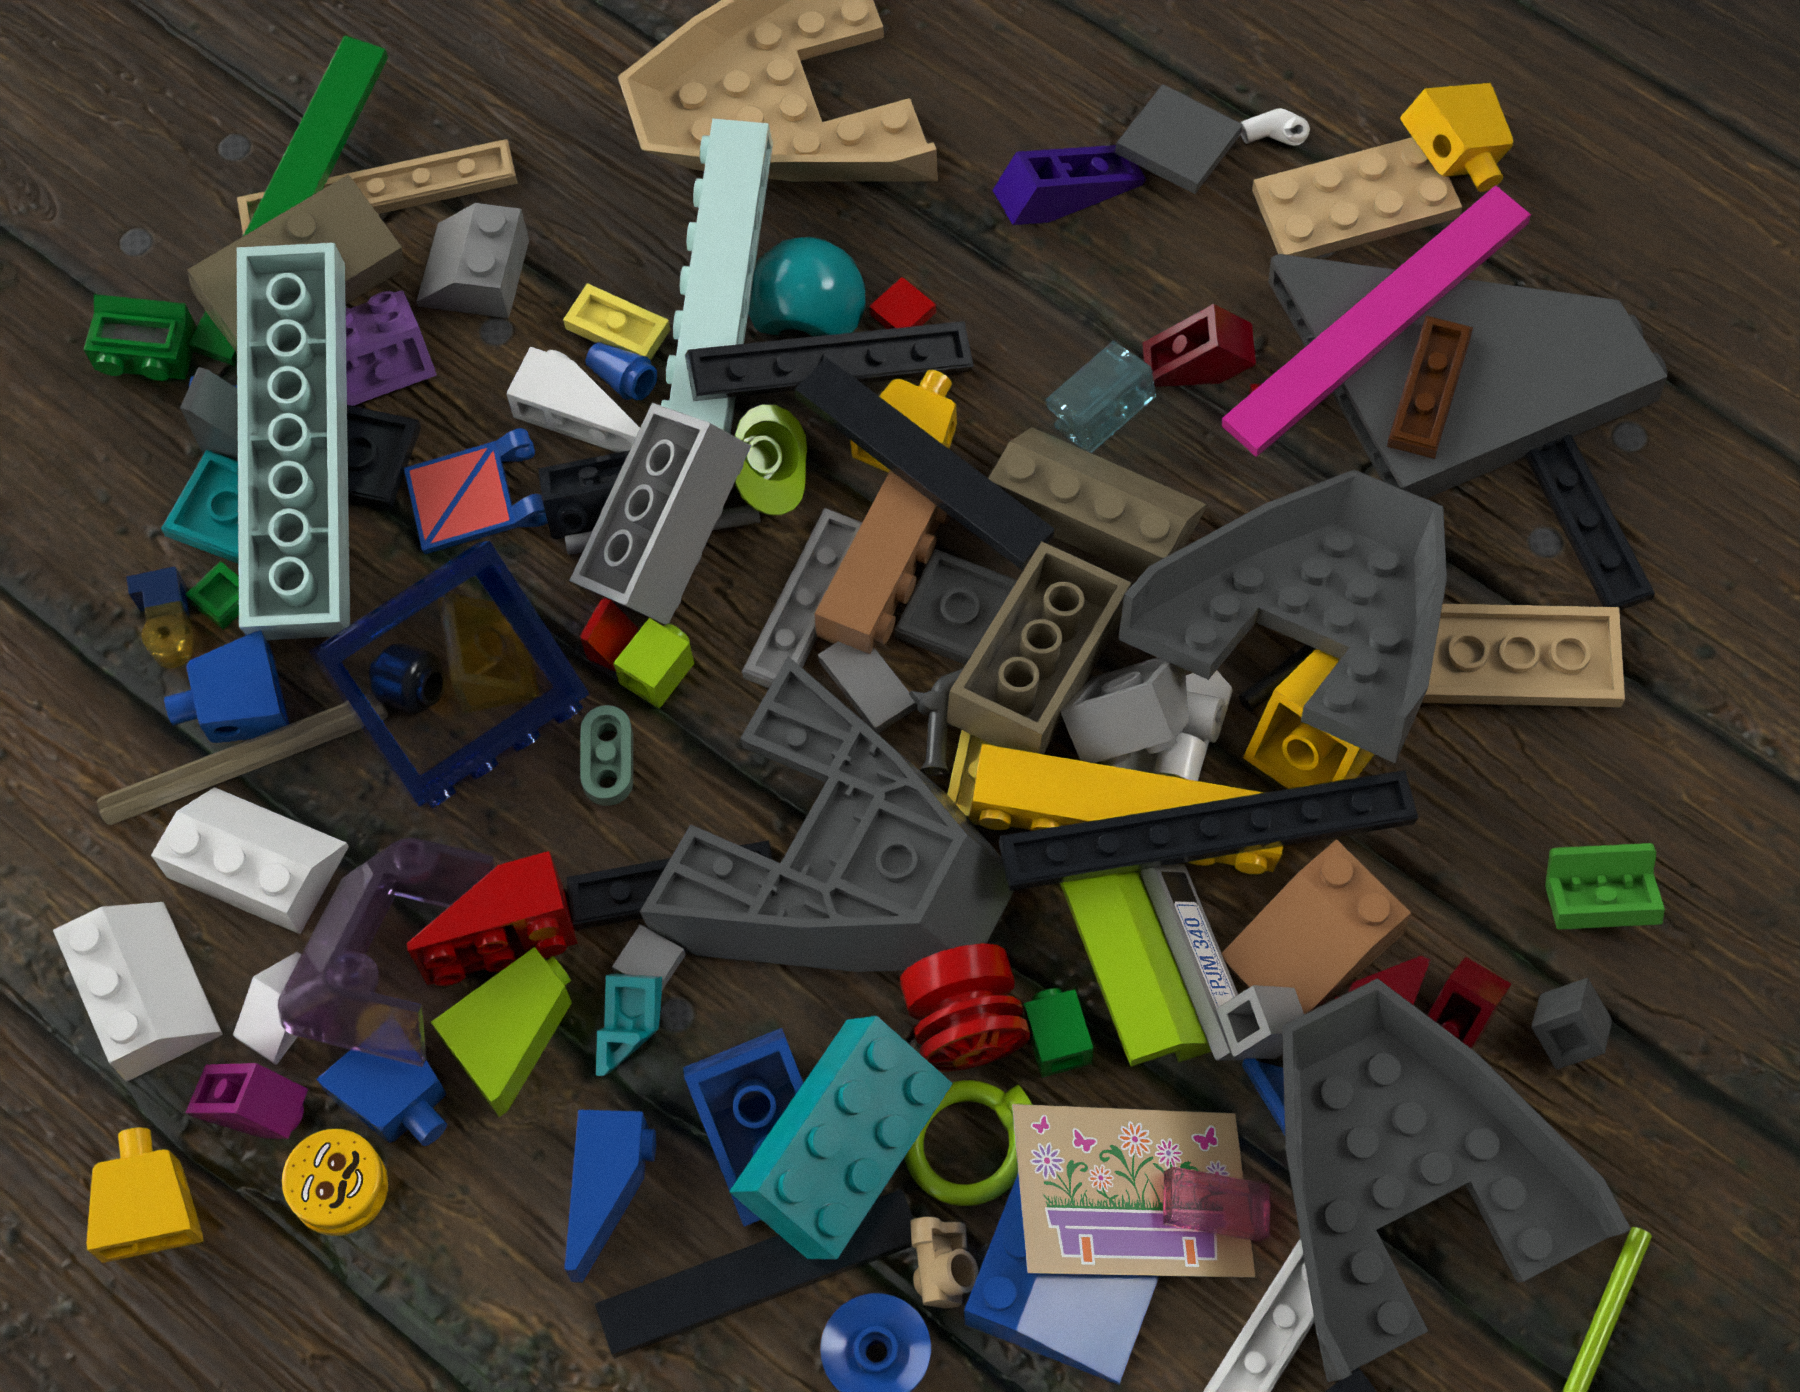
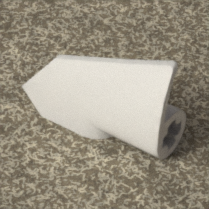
(1206, 713)

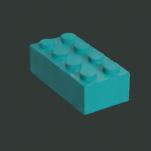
(841, 1138)

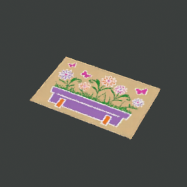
(1098, 1190)

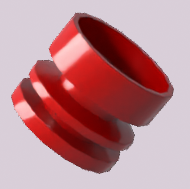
(964, 1007)

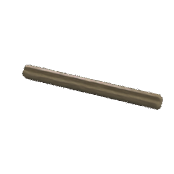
(231, 762)

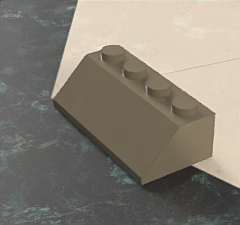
(1096, 501)

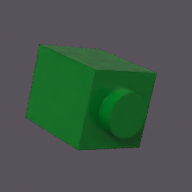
(1058, 1031)

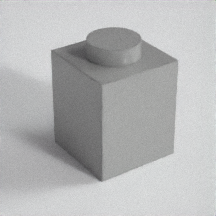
(1256, 1020)

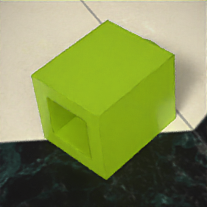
(655, 662)

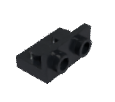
(577, 492)

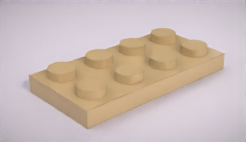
(1354, 199)
(1527, 656)

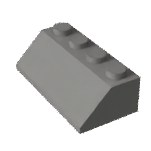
(660, 512)

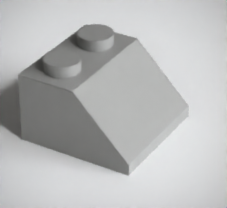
(476, 261)
(1128, 712)

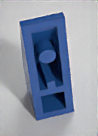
(605, 1178)

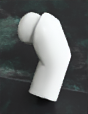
(1278, 125)

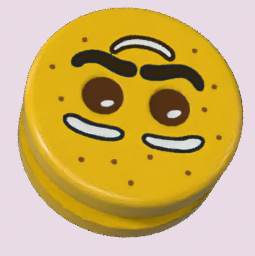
(335, 1182)

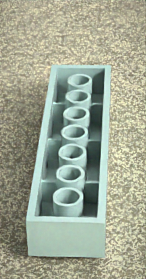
(292, 441)

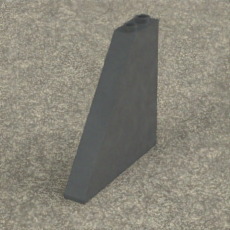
(1530, 374)

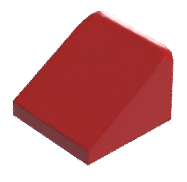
(607, 634)

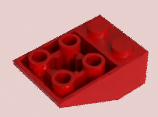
(497, 923)

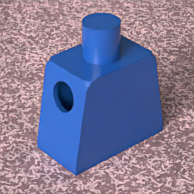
(232, 692)
(387, 1095)

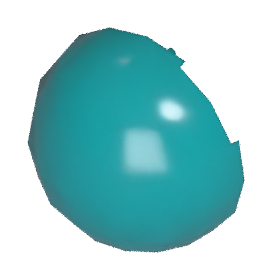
(806, 288)

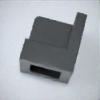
(1572, 1023)

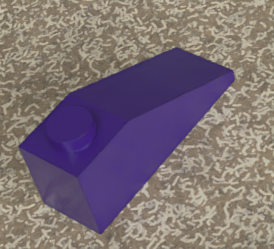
(1058, 182)

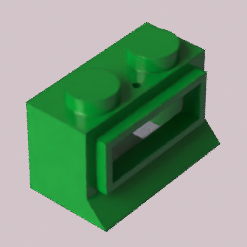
(140, 337)

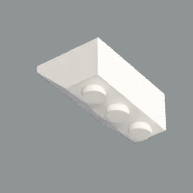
(249, 857)
(137, 985)

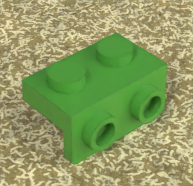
(1603, 886)

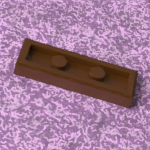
(1430, 387)

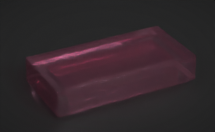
(1216, 1204)

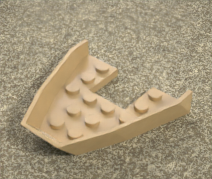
(746, 66)

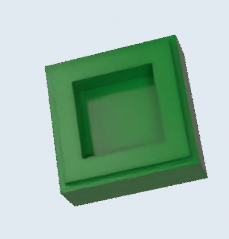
(217, 595)

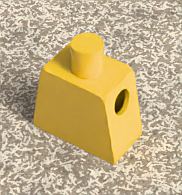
(1461, 131)
(923, 406)
(140, 1202)

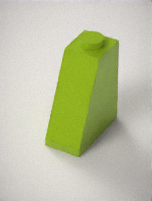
(506, 1026)

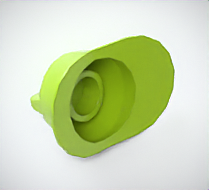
(776, 462)

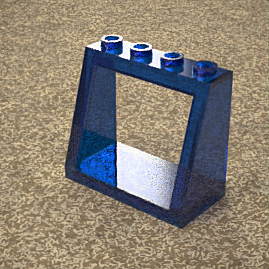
(516, 730)

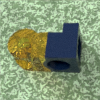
(167, 612)

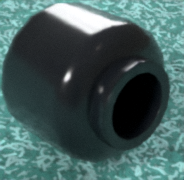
(407, 678)

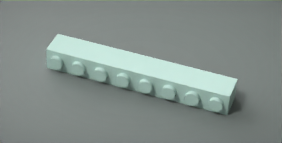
(722, 256)

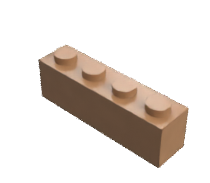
(879, 567)

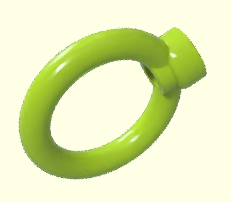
(998, 1182)

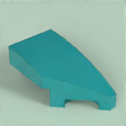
(630, 1018)

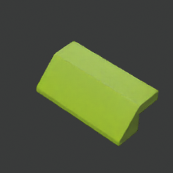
(1135, 968)

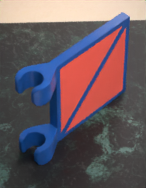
(468, 494)

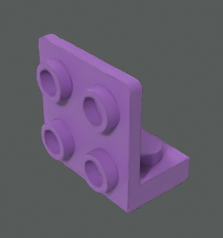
(383, 348)

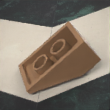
(1319, 930)

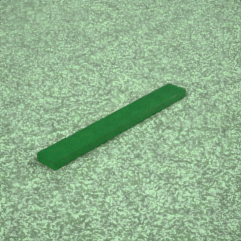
(309, 155)

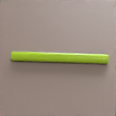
(1608, 1311)

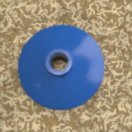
(872, 1321)

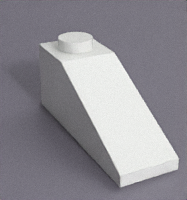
(564, 399)

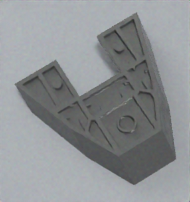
(1330, 566)
(870, 878)
(1390, 1119)

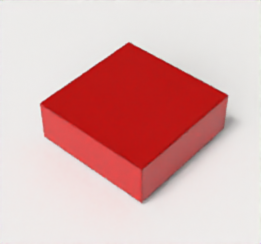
(902, 306)

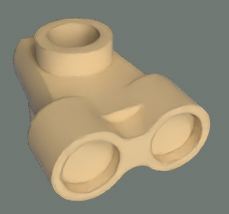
(943, 1263)

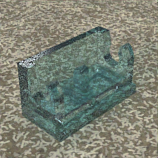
(1102, 396)

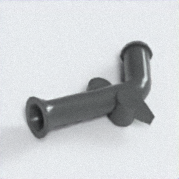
(935, 705)

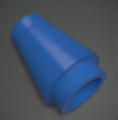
(622, 370)

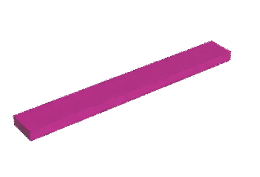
(1375, 321)

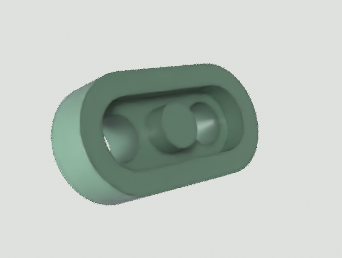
(606, 758)

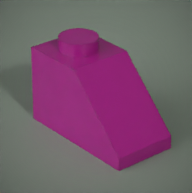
(248, 1100)

